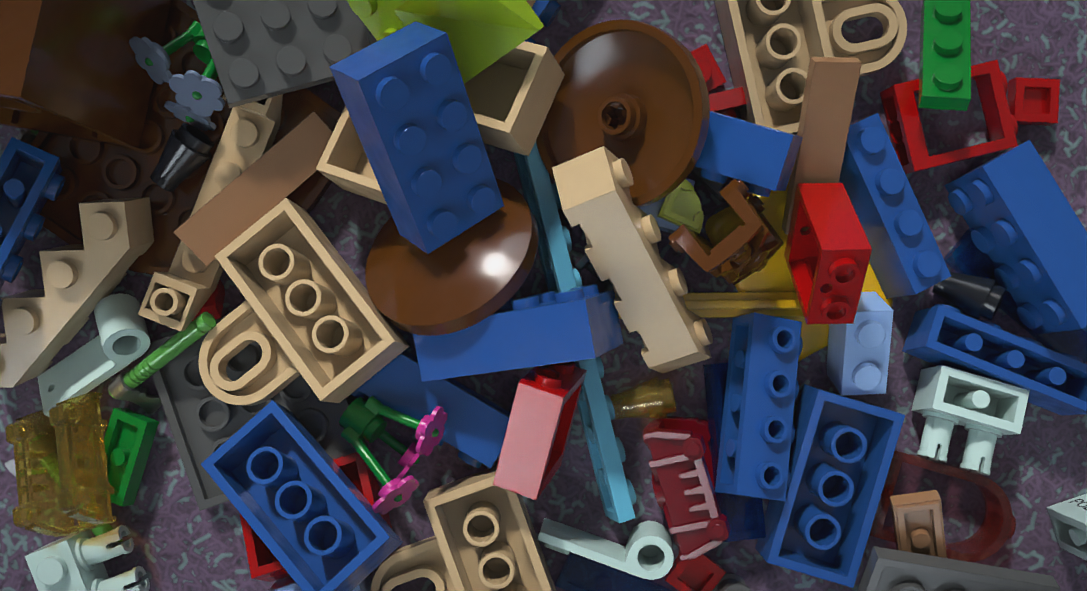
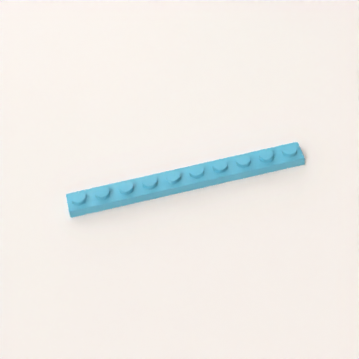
(593, 406)

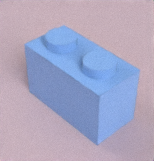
(861, 350)

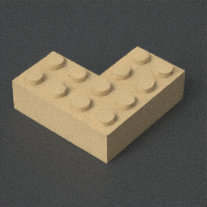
(507, 102)

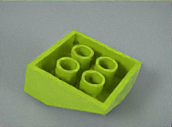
(476, 28)

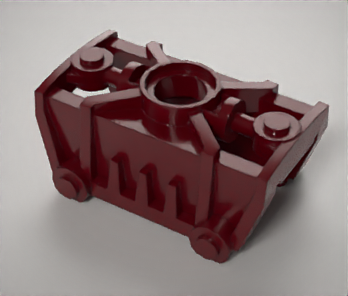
(686, 483)

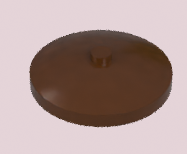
(637, 98)
(458, 280)

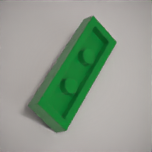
(945, 55)

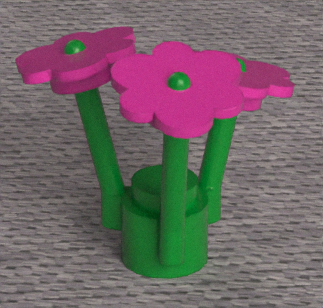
(365, 421)

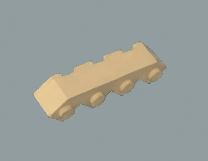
(625, 251)
(73, 282)

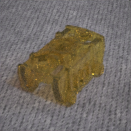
(62, 468)

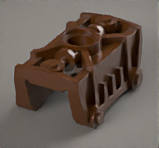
(740, 252)

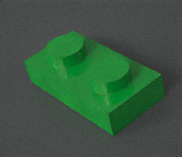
(127, 452)

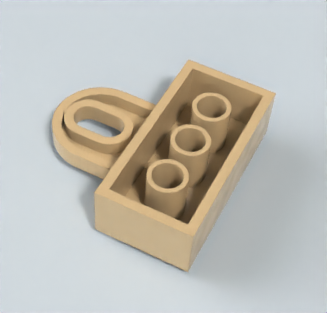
(773, 43)
(301, 311)
(478, 542)

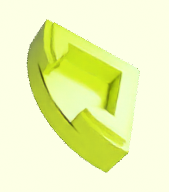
(683, 207)

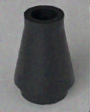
(182, 155)
(972, 294)

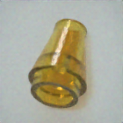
(646, 400)

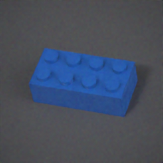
(419, 134)
(1029, 237)
(526, 334)
(834, 488)
(300, 502)

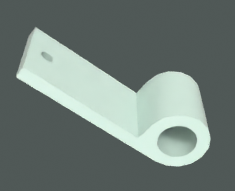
(119, 343)
(646, 553)

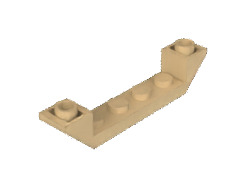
(181, 293)

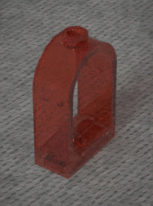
(998, 520)

